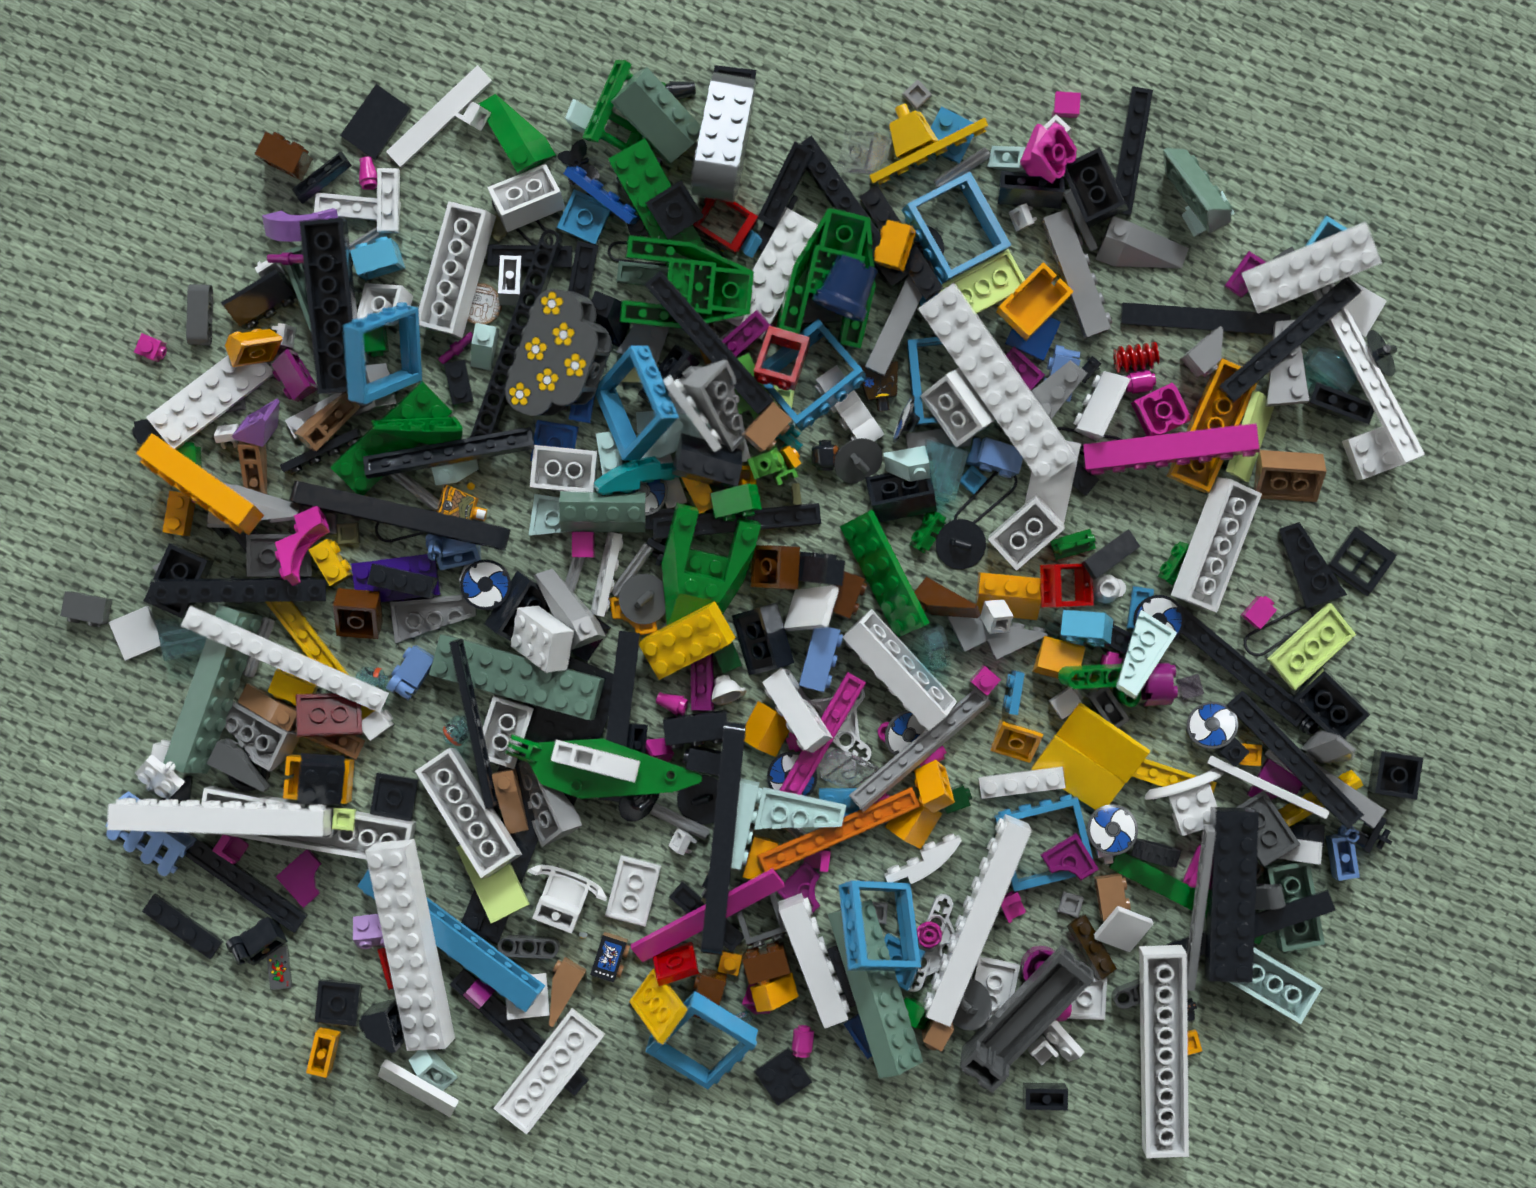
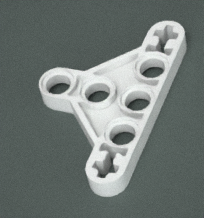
(849, 726)
(934, 954)

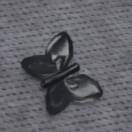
(575, 158)

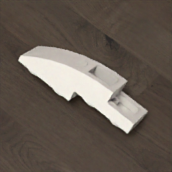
(595, 760)
(933, 857)

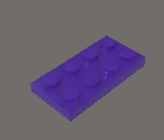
(417, 563)

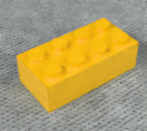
(686, 640)

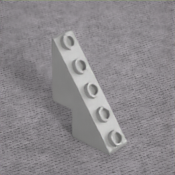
(973, 632)

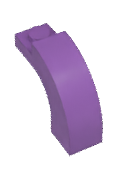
(286, 227)

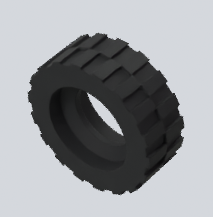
(1156, 853)

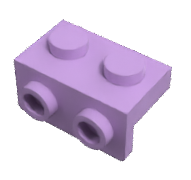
(367, 931)

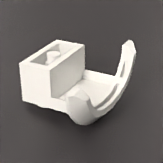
(1189, 801)
(563, 897)

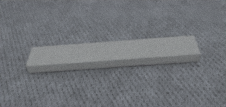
(895, 327)
(1371, 811)

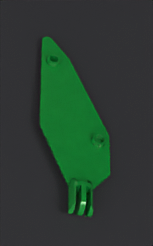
(583, 783)

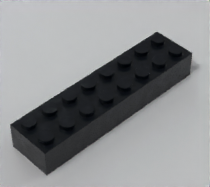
(329, 297)
(1232, 895)

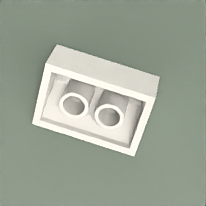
(526, 197)
(1100, 405)
(957, 407)
(563, 469)
(502, 720)

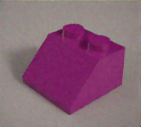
(294, 376)

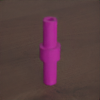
(285, 258)
(456, 348)

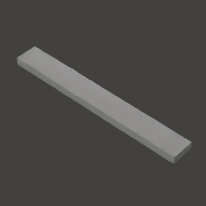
(919, 750)
(1199, 904)

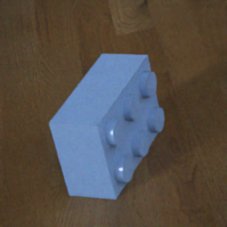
(820, 658)

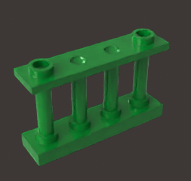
(604, 110)

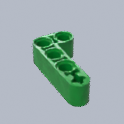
(1098, 680)

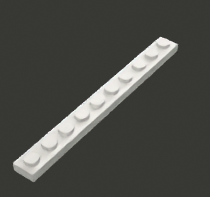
(1373, 383)
(284, 659)

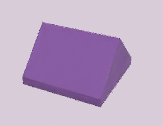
(259, 425)

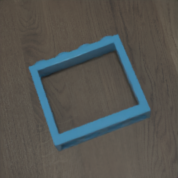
(981, 210)
(409, 347)
(915, 375)
(830, 398)
(627, 443)
(1047, 806)
(854, 926)
(719, 1018)

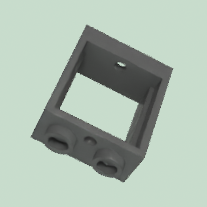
(775, 935)

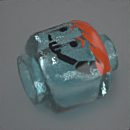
(373, 676)
(456, 731)

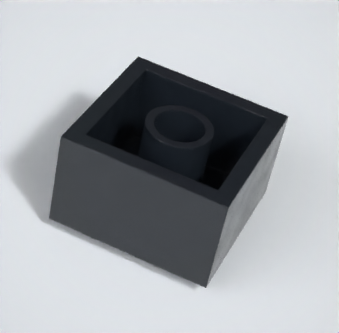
(1395, 774)
(320, 779)

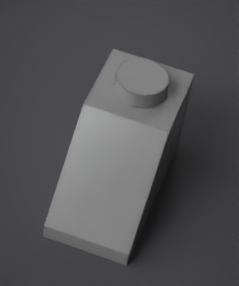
(509, 279)

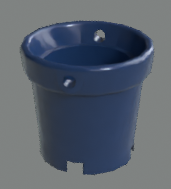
(847, 288)

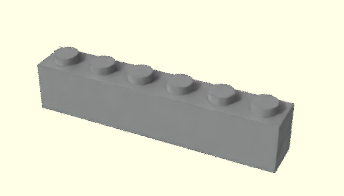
(1076, 274)

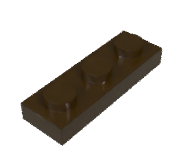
(1092, 949)

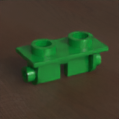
(922, 537)
(1073, 544)
(1170, 569)

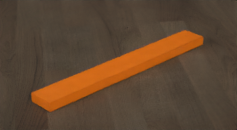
(828, 836)

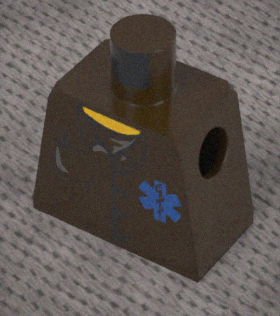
(881, 387)

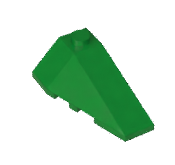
(519, 139)
(422, 429)

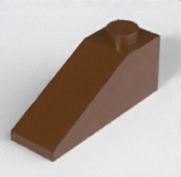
(943, 602)

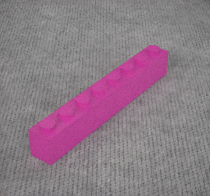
(1172, 448)

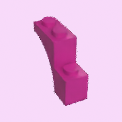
(291, 550)

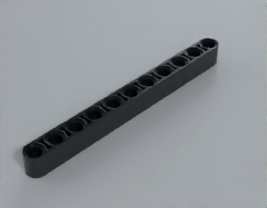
(515, 329)
(400, 515)
(723, 838)

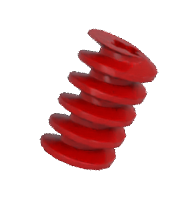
(1136, 356)

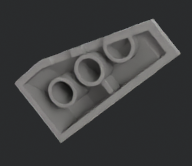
(1134, 246)
(715, 396)
(272, 507)
(569, 609)
(261, 739)
(1328, 748)
(551, 808)

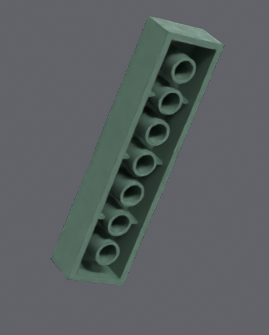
(521, 679)
(210, 696)
(879, 1000)

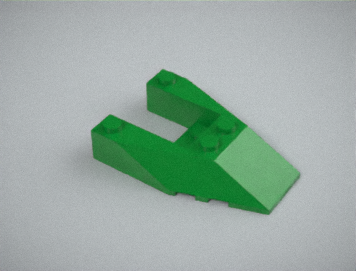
(835, 234)
(708, 282)
(700, 577)

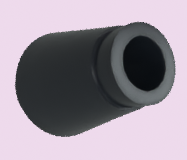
(681, 89)

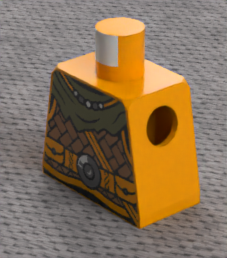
(460, 504)

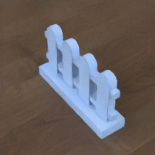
(175, 842)

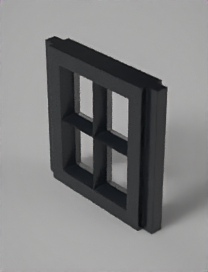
(1372, 546)

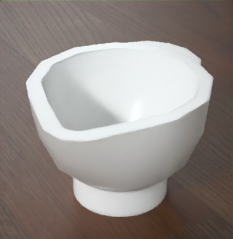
(1108, 588)
(726, 690)

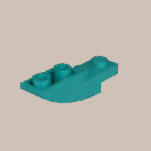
(628, 475)

